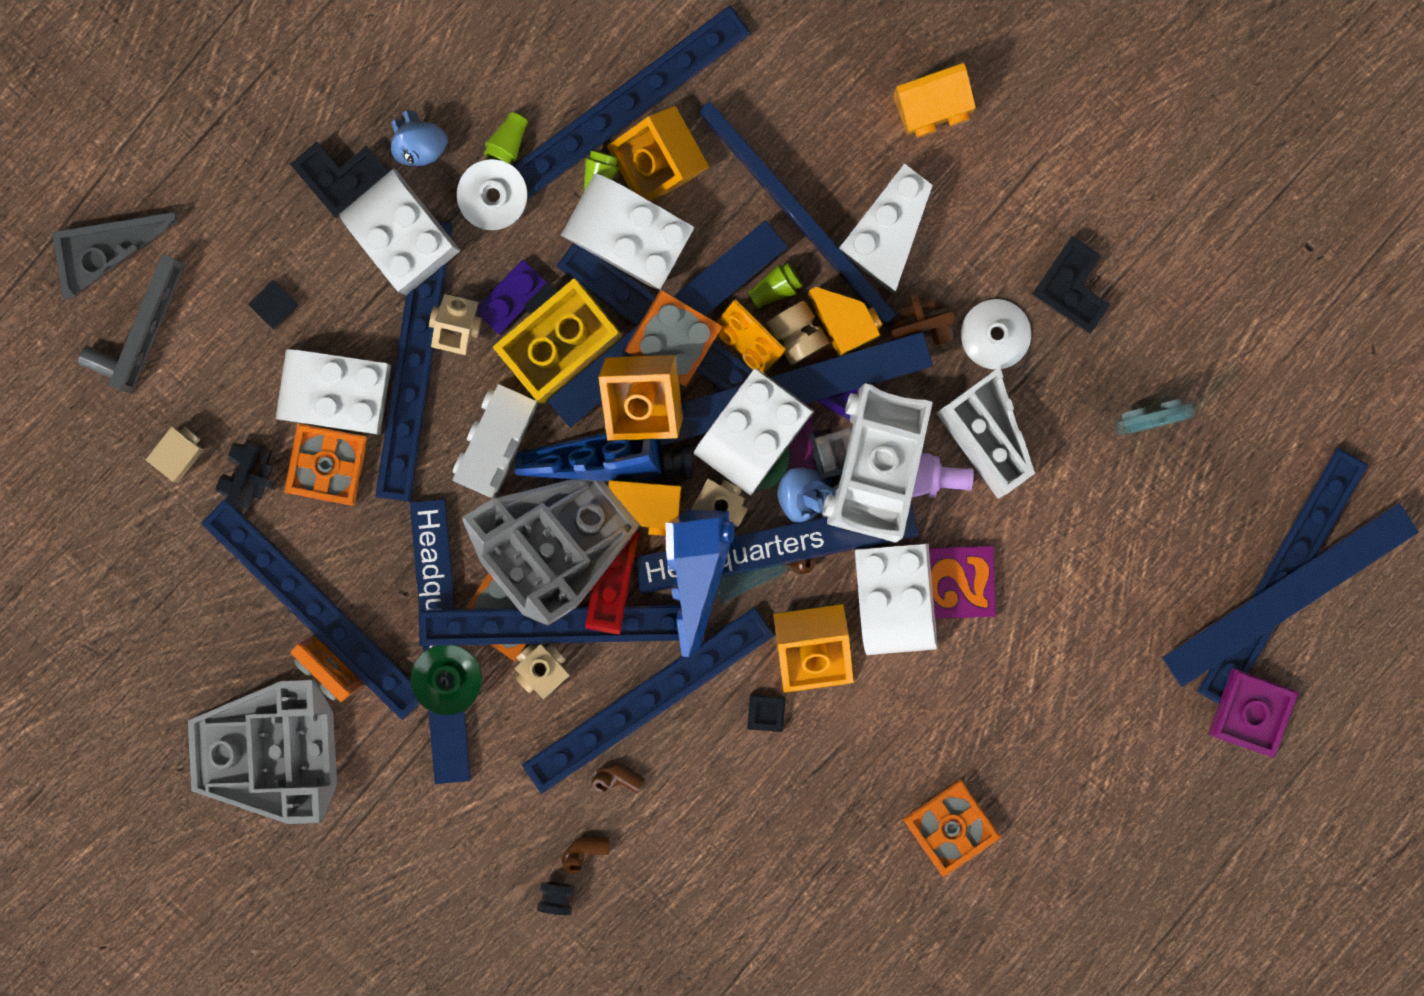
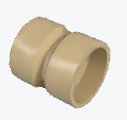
(798, 332)

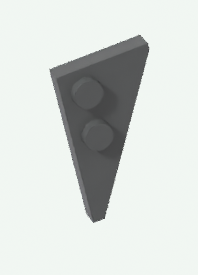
(94, 250)

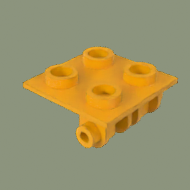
(749, 338)

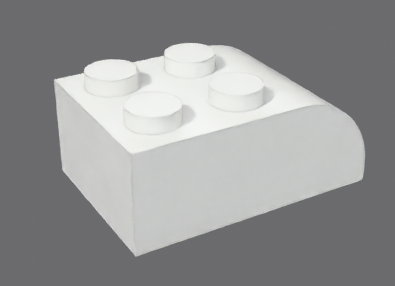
(627, 231)
(399, 232)
(333, 391)
(753, 431)
(896, 599)

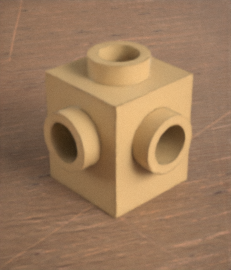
(455, 324)
(726, 491)
(555, 671)

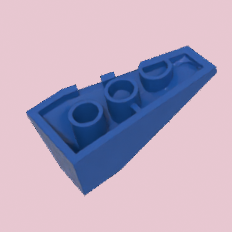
(593, 460)
(698, 552)

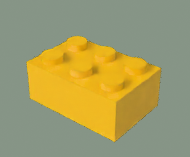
(558, 341)

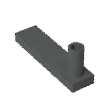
(127, 369)

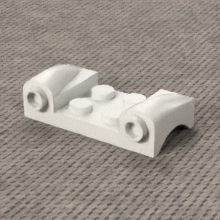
(879, 463)

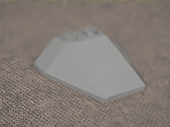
(550, 543)
(268, 753)

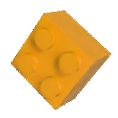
(641, 397)

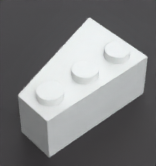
(887, 230)
(989, 434)
(494, 441)

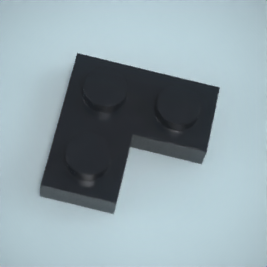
(335, 185)
(1063, 288)

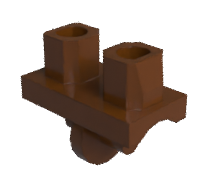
(935, 320)

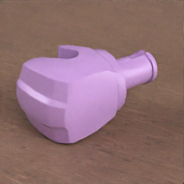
(933, 476)

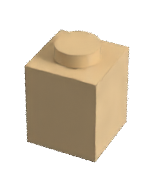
(176, 453)

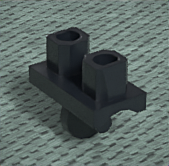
(250, 477)

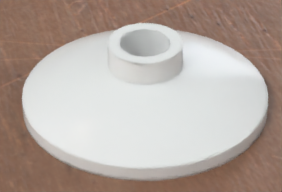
(473, 194)
(977, 334)

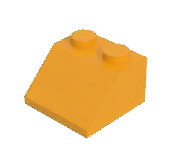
(935, 100)
(658, 155)
(845, 320)
(649, 503)
(813, 648)

